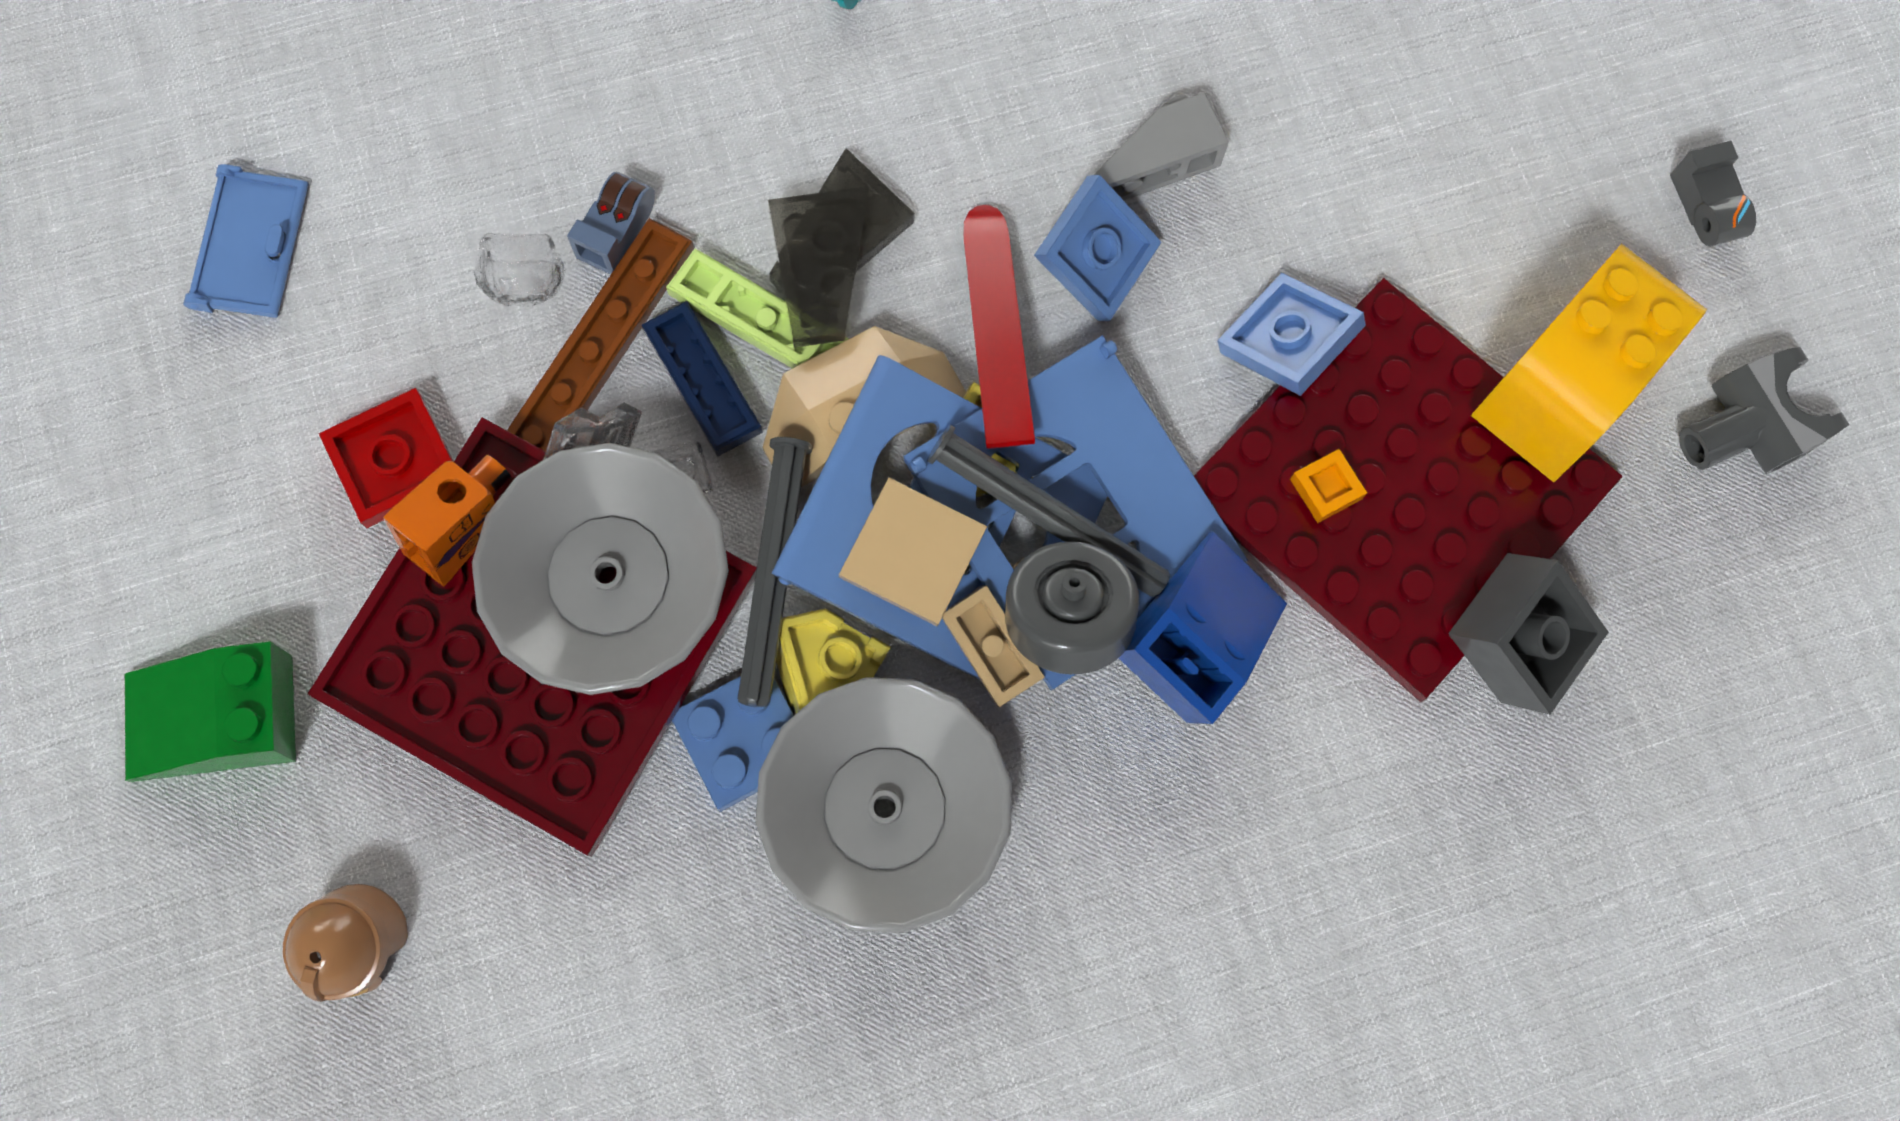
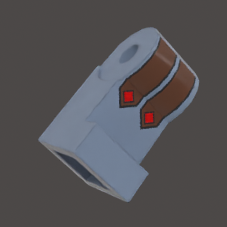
(612, 222)

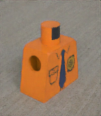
(444, 516)

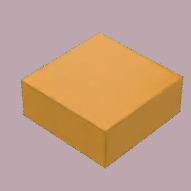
(1328, 485)

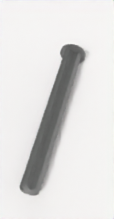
(1042, 507)
(768, 592)

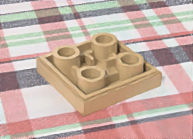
(912, 551)

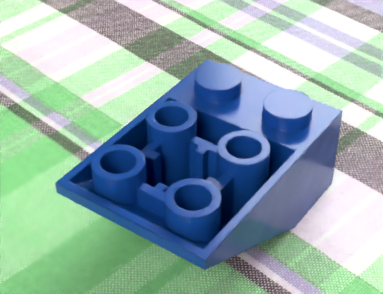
(1204, 632)

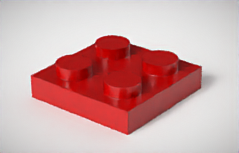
(385, 454)

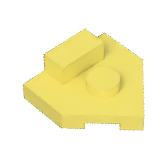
(822, 654)

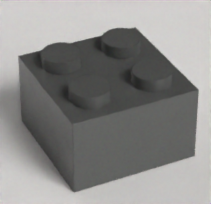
(1529, 632)

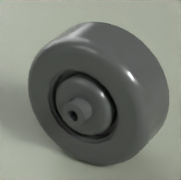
(1071, 607)

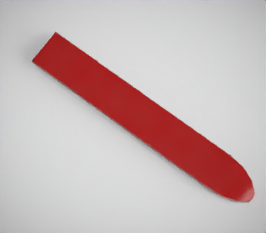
(997, 330)

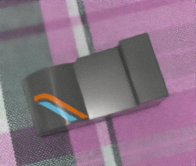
(1714, 195)

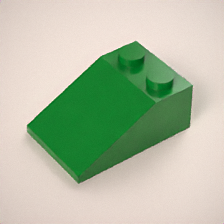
(210, 712)

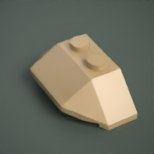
(822, 391)

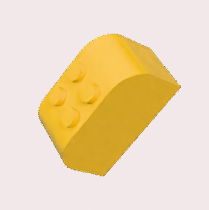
(1589, 363)

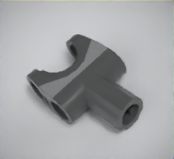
(1759, 418)

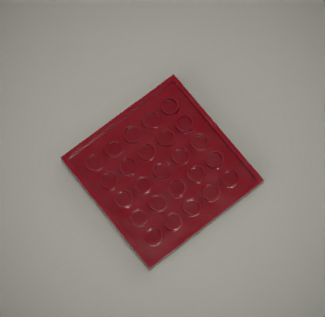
(1437, 484)
(440, 689)

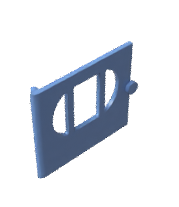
(1114, 432)
(842, 501)

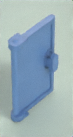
(246, 226)

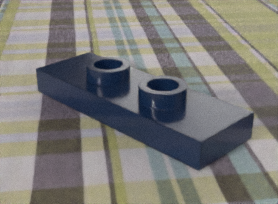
(702, 379)

